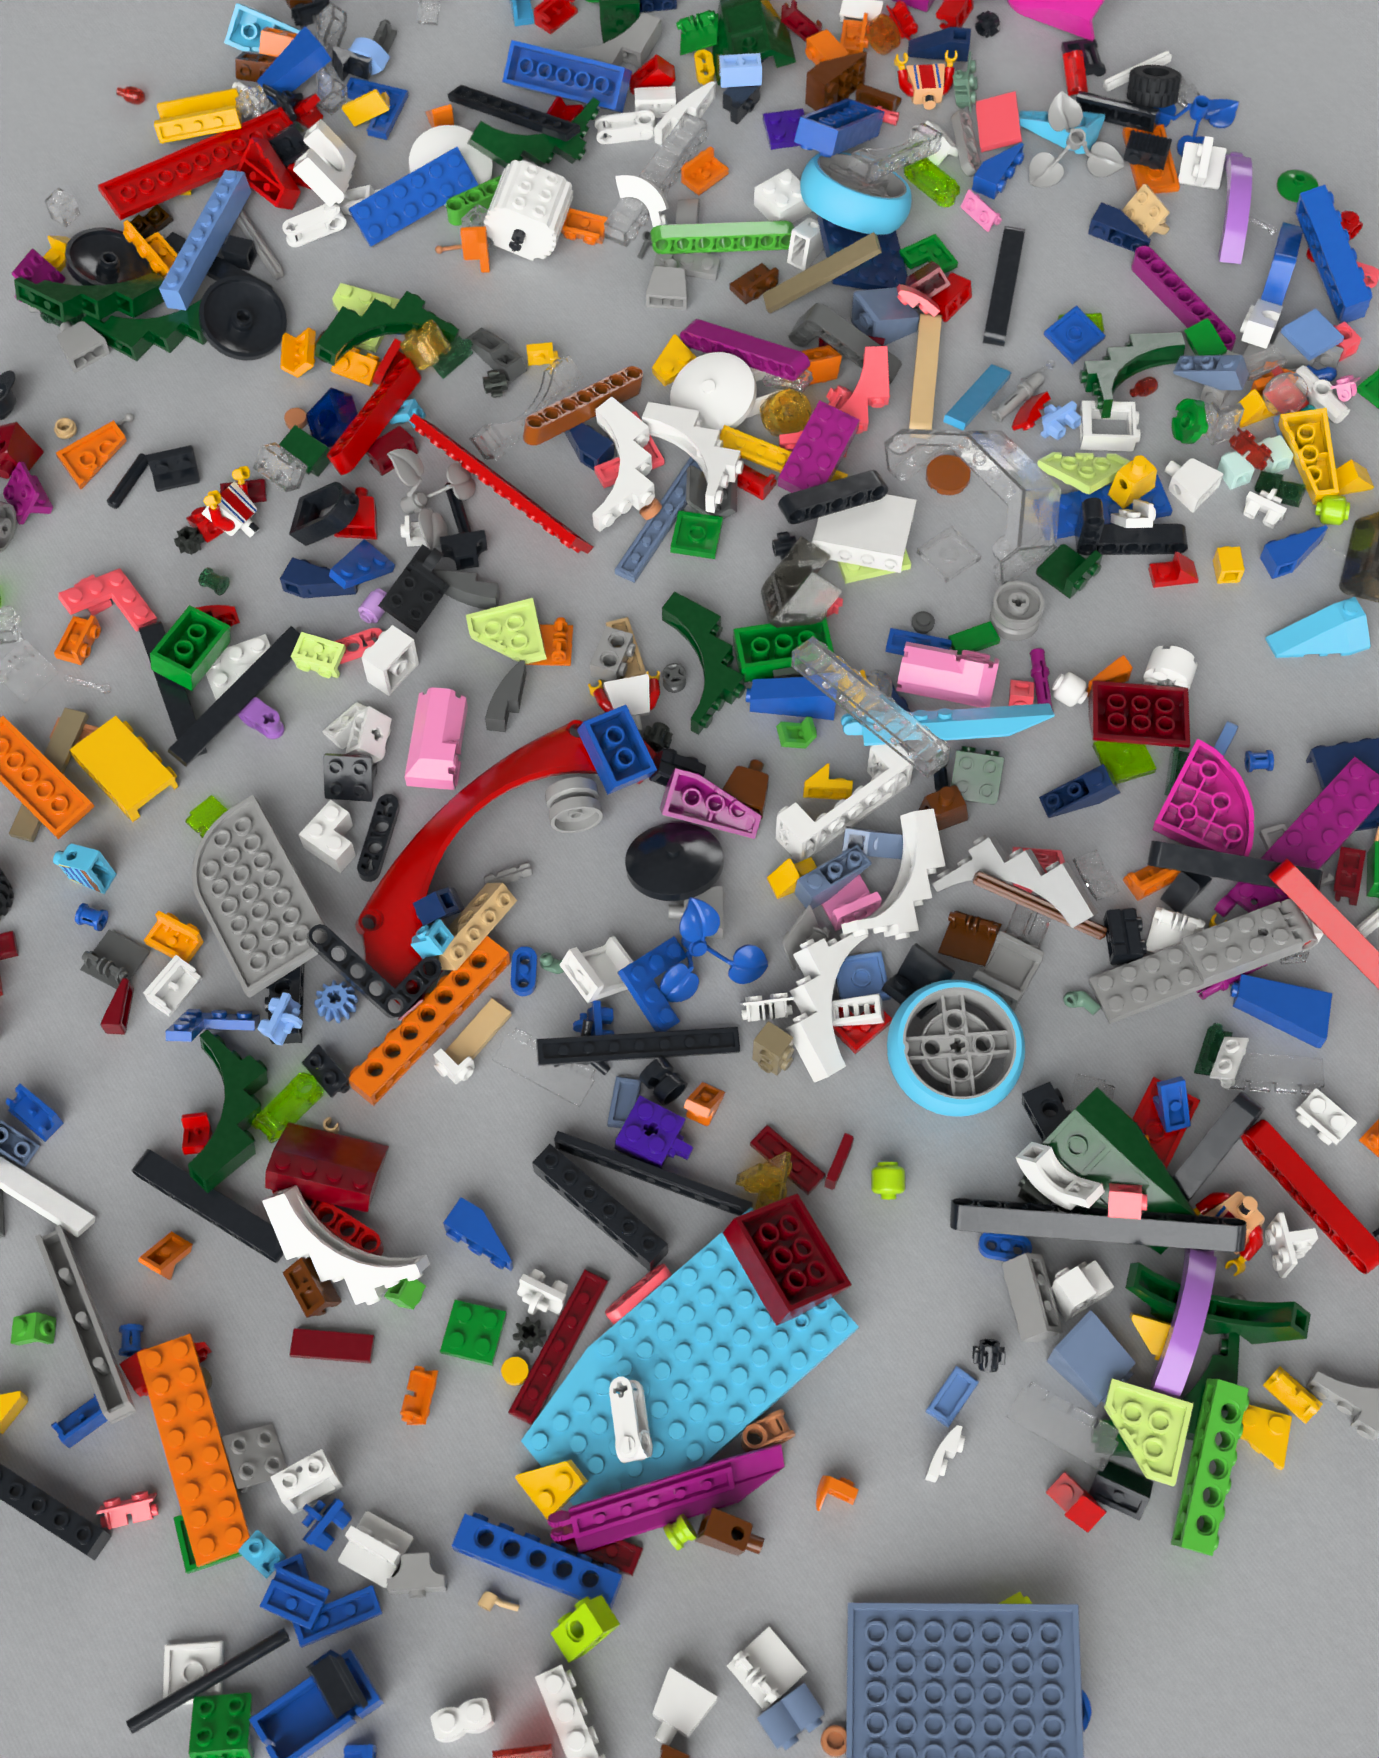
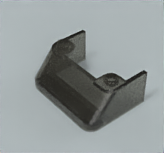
(1361, 563)
(795, 590)

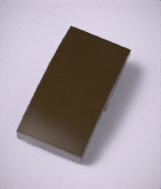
(152, 222)

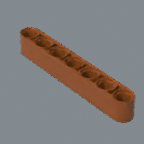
(581, 405)

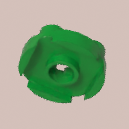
(1190, 421)

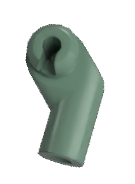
(1081, 999)

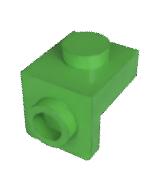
(796, 734)
(33, 1328)

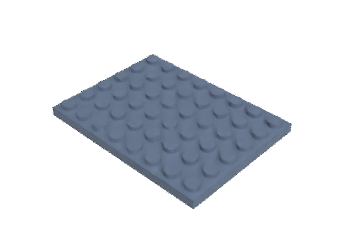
(964, 1681)

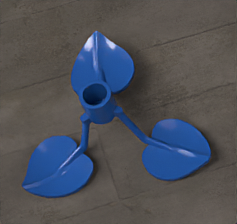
(1218, 111)
(697, 922)

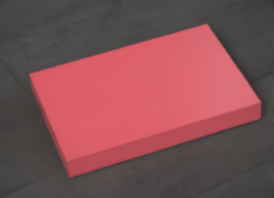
(998, 121)

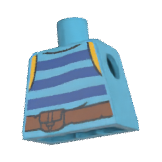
(85, 867)

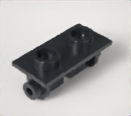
(303, 13)
(326, 1072)

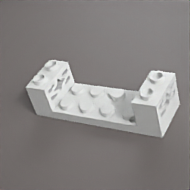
(805, 837)

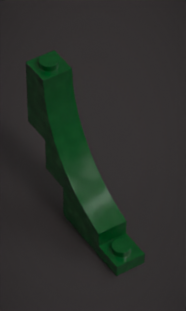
(97, 301)
(136, 336)
(1217, 1367)

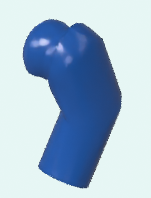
(1327, 373)

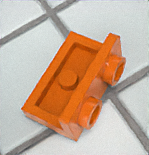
(854, 35)
(703, 171)
(584, 226)
(78, 639)

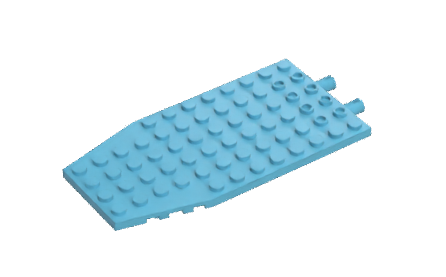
(705, 1370)

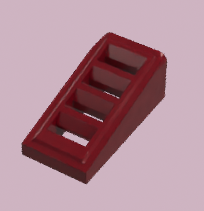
(117, 1014)

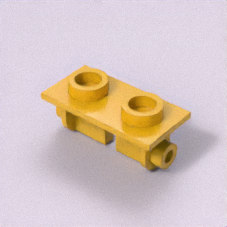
(1292, 1395)

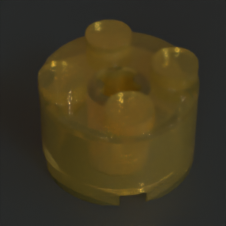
(425, 345)
(774, 409)

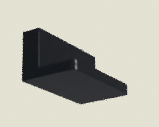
(1121, 1490)
(336, 1683)

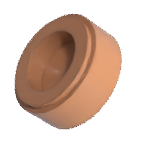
(296, 417)
(651, 510)
(834, 1740)

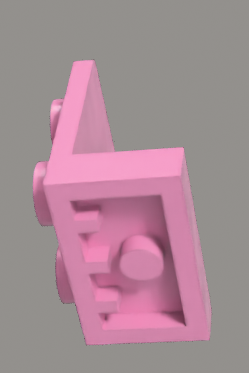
(851, 903)

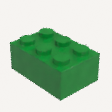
(190, 647)

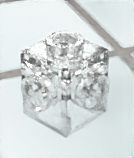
(252, 101)

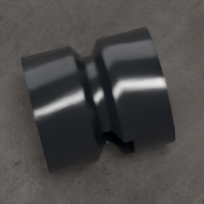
(660, 1077)

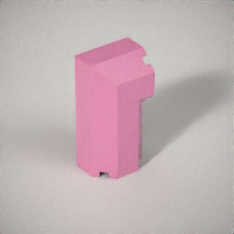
(946, 675)
(436, 740)

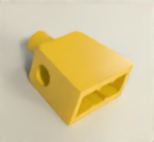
(1137, 476)

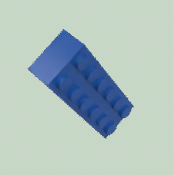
(566, 76)
(838, 127)
(1333, 254)

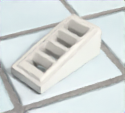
(857, 1019)

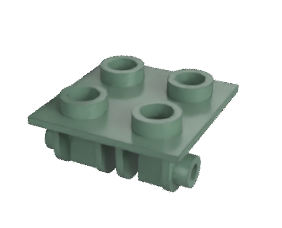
(966, 85)

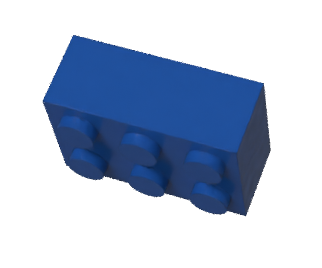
(616, 749)

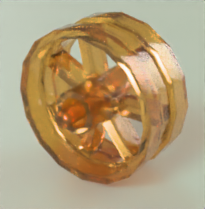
(883, 34)

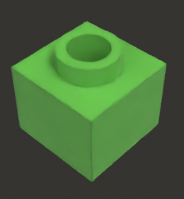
(406, 1293)

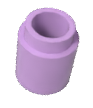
(369, 609)

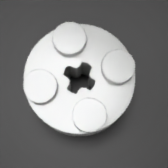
(1170, 667)

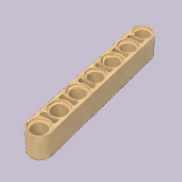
(925, 371)

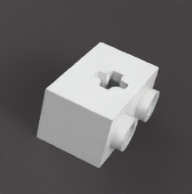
(369, 734)

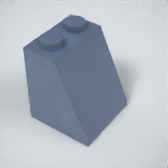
(883, 314)
(1091, 1358)

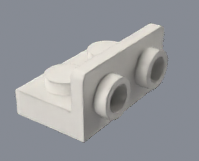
(1140, 517)
(1325, 1117)

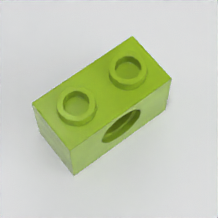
(584, 1627)

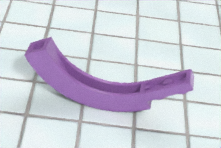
(1237, 207)
(1186, 1323)

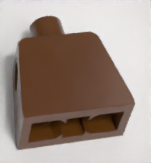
(749, 786)
(948, 807)
(716, 1532)

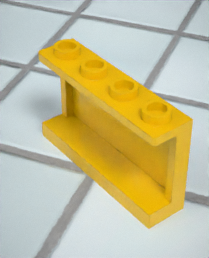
(198, 115)
(123, 766)

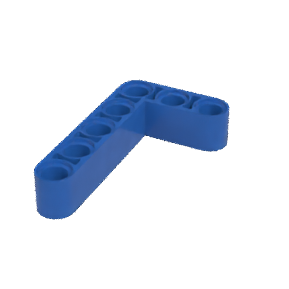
(1282, 263)

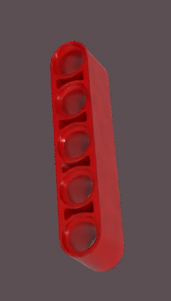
(343, 1221)

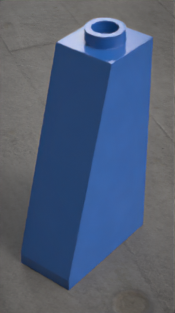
(295, 64)
(789, 697)
(1285, 1006)

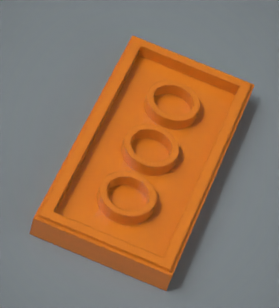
(1158, 180)

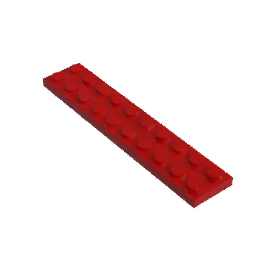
(187, 167)
(500, 485)

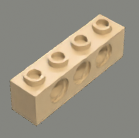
(476, 923)

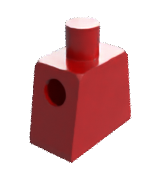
(365, 521)

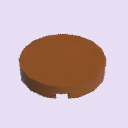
(948, 475)

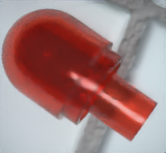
(131, 94)
(1144, 387)

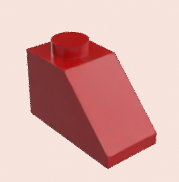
(654, 73)

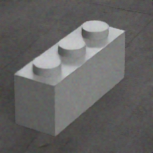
(1032, 1297)

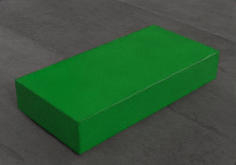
(975, 638)

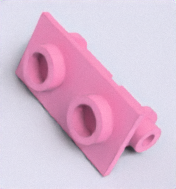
(980, 211)
(1346, 387)

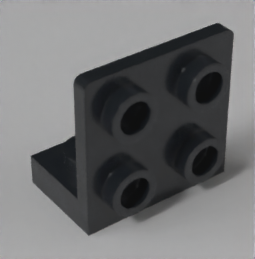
(917, 971)

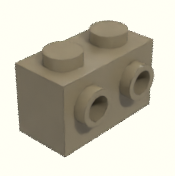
(773, 1049)

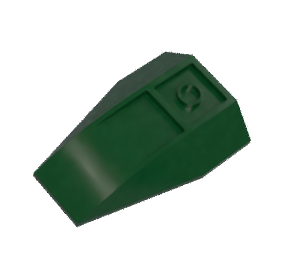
(750, 29)
(1109, 1147)

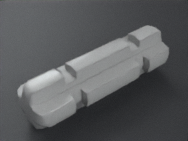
(510, 874)

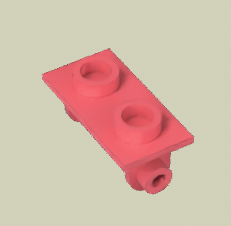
(139, 1506)

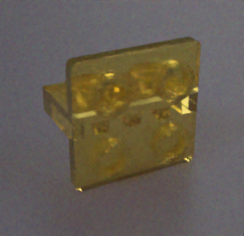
(767, 1179)

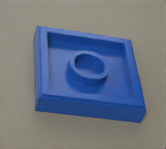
(1074, 335)

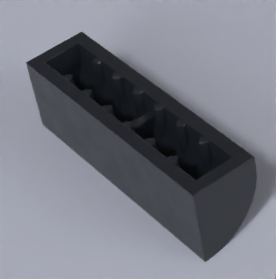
(1120, 111)

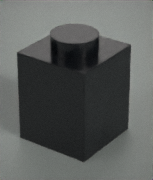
(239, 252)

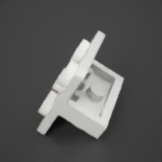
(1202, 164)
(1287, 1245)
(375, 1548)

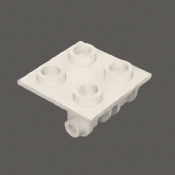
(1170, 928)
(779, 1001)
(766, 1668)

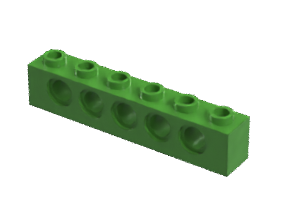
(1198, 1474)

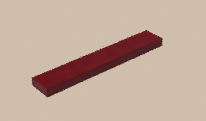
(558, 1347)

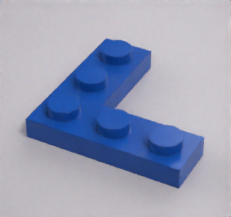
(382, 124)
(640, 983)
(194, 1021)
(337, 1614)

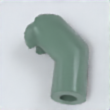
(550, 964)

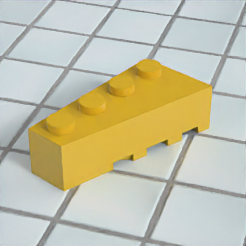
(1310, 442)

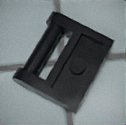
(1097, 67)

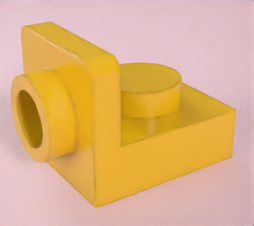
(541, 354)

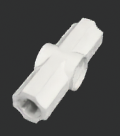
(1321, 395)

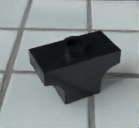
(740, 101)
(464, 548)

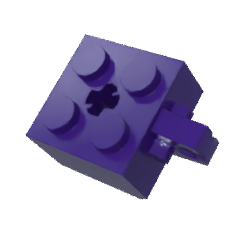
(655, 1148)

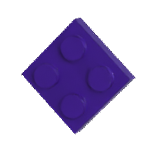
(782, 128)

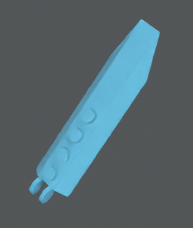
(965, 723)

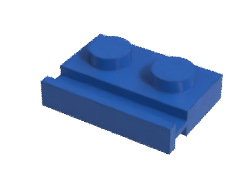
(295, 1598)

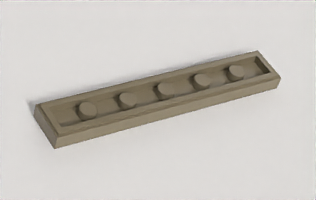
(822, 272)
(58, 753)

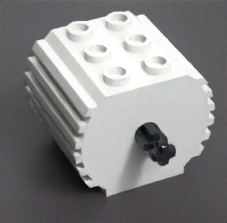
(528, 210)

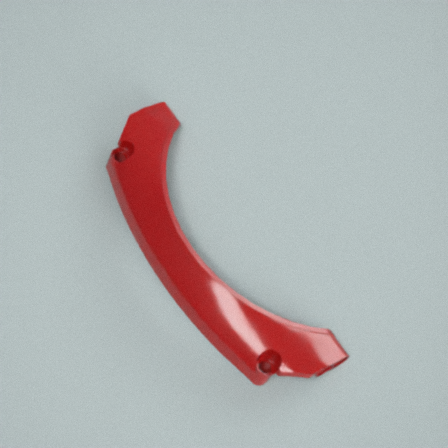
(409, 877)

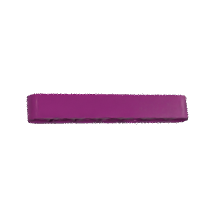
(1176, 293)
(752, 350)

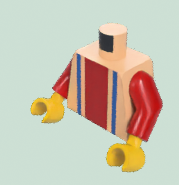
(925, 82)
(1240, 1207)

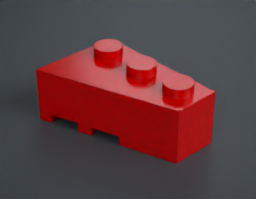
(268, 174)

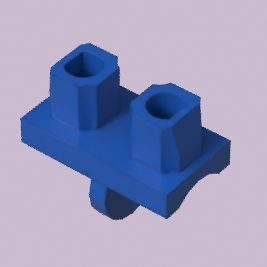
(599, 1016)
(334, 1512)

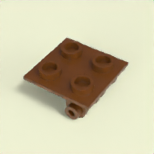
(969, 938)

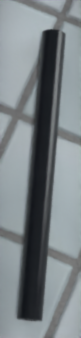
(207, 1681)

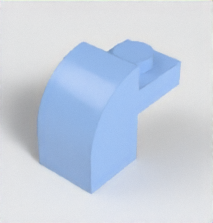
(373, 50)

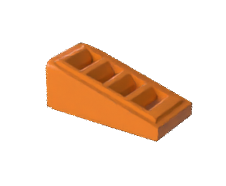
(1118, 672)

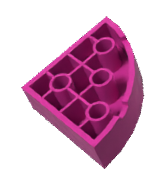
(1208, 805)

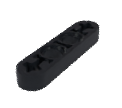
(376, 837)

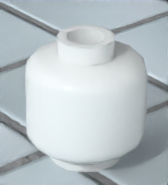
(1069, 689)

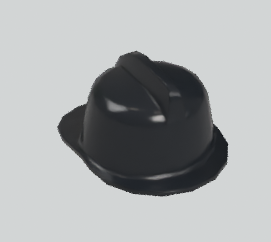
(7, 398)

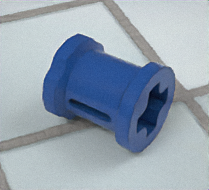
(1259, 761)
(91, 917)
(127, 1331)

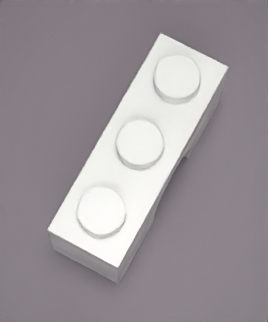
(1260, 323)

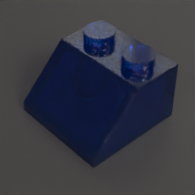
(331, 416)

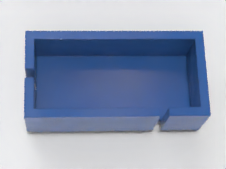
(302, 1721)

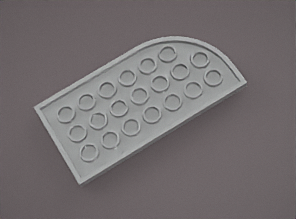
(254, 897)

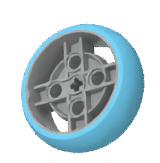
(850, 202)
(951, 1001)

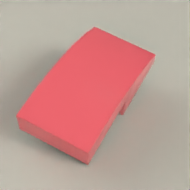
(911, 296)

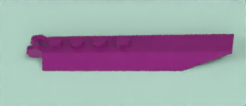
(665, 1499)

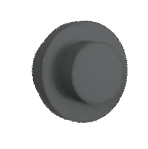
(923, 622)

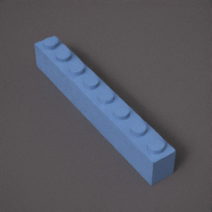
(205, 240)

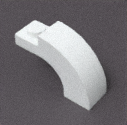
(647, 192)
(1054, 1181)

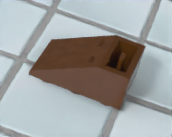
(834, 80)

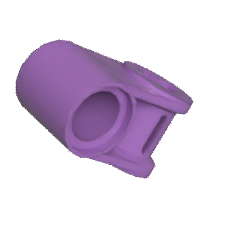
(262, 718)

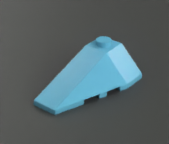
(246, 27)
(1038, 123)
(1329, 631)

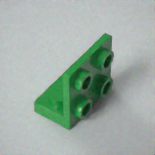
(221, 1726)

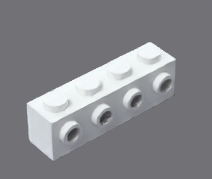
(568, 1713)

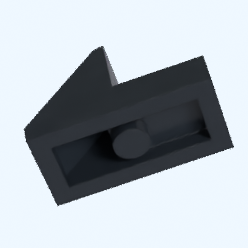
(349, 62)
(1184, 890)

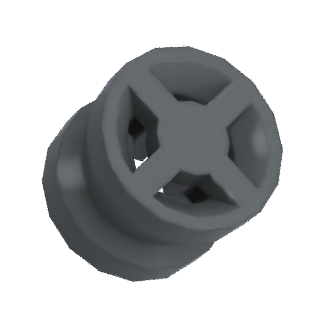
(672, 672)

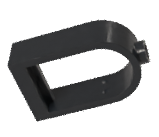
(306, 523)

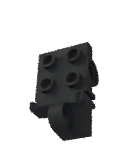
(416, 590)

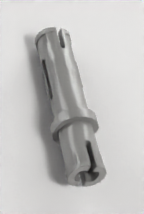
(1023, 392)

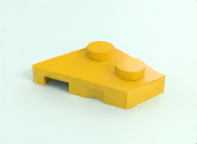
(672, 360)

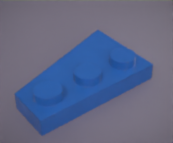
(361, 565)

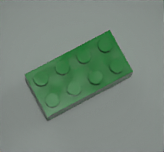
(768, 648)

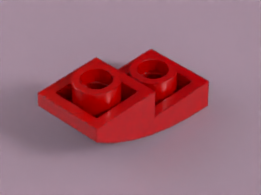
(1030, 412)
(221, 612)

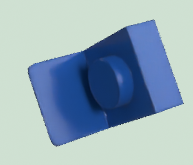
(1172, 1104)

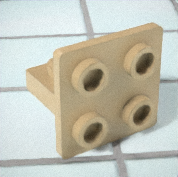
(1147, 211)

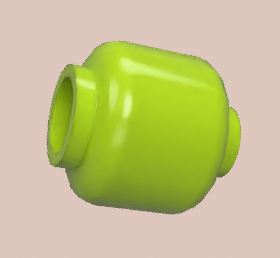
(1333, 509)
(888, 1180)

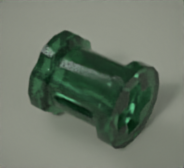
(214, 581)

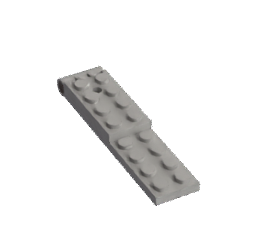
(1204, 960)

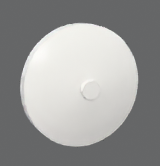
(443, 139)
(717, 387)

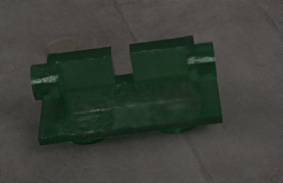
(458, 353)
(1210, 1049)

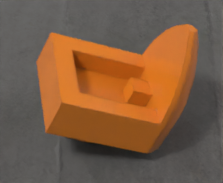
(841, 1489)

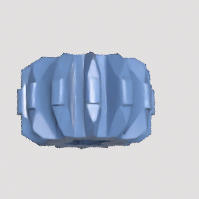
(334, 993)

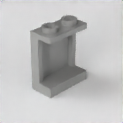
(1009, 968)

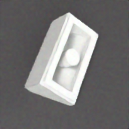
(340, 729)

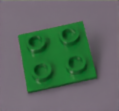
(698, 32)

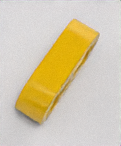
(701, 67)

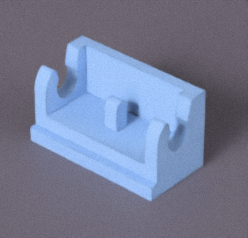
(740, 70)

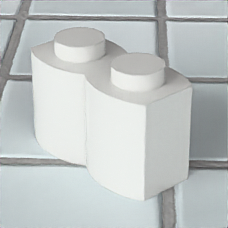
(453, 1722)

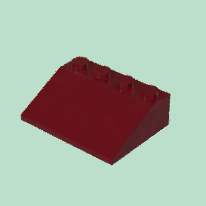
(1139, 714)
(326, 1166)
(786, 1258)

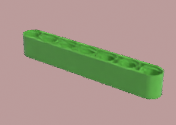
(721, 237)

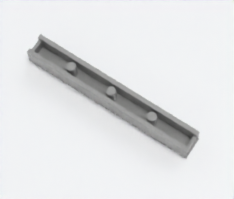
(86, 1326)

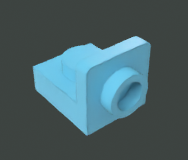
(406, 411)
(261, 1553)

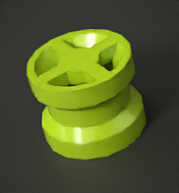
(680, 1532)

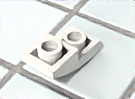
(952, 1442)

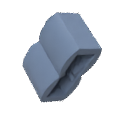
(790, 1717)

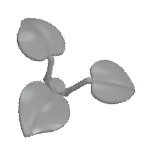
(1067, 114)
(409, 468)

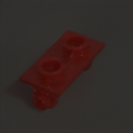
(1258, 454)

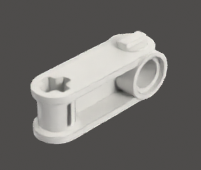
(625, 127)
(314, 224)
(630, 1420)

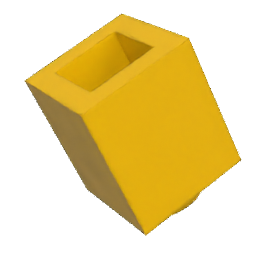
(1228, 564)

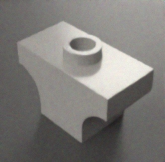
(416, 1577)

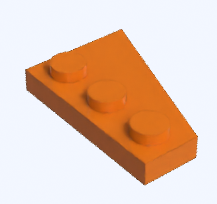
(91, 453)

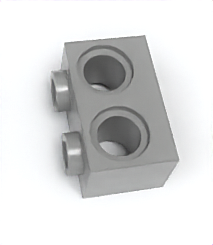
(608, 654)

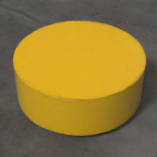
(515, 1371)

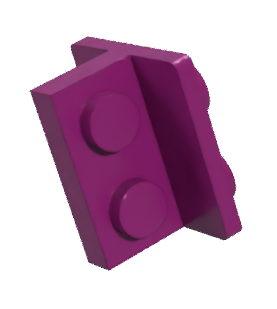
(37, 269)
(26, 494)

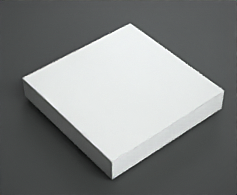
(190, 1661)

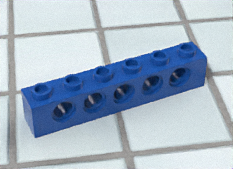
(475, 1526)

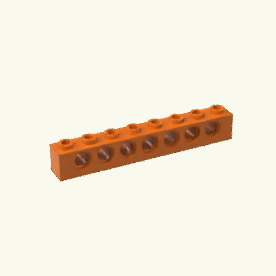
(375, 1087)

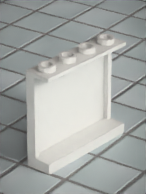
(869, 533)

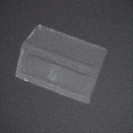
(1028, 925)

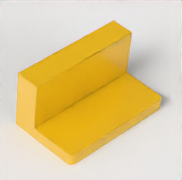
(366, 107)

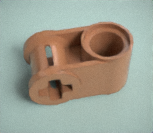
(771, 1429)

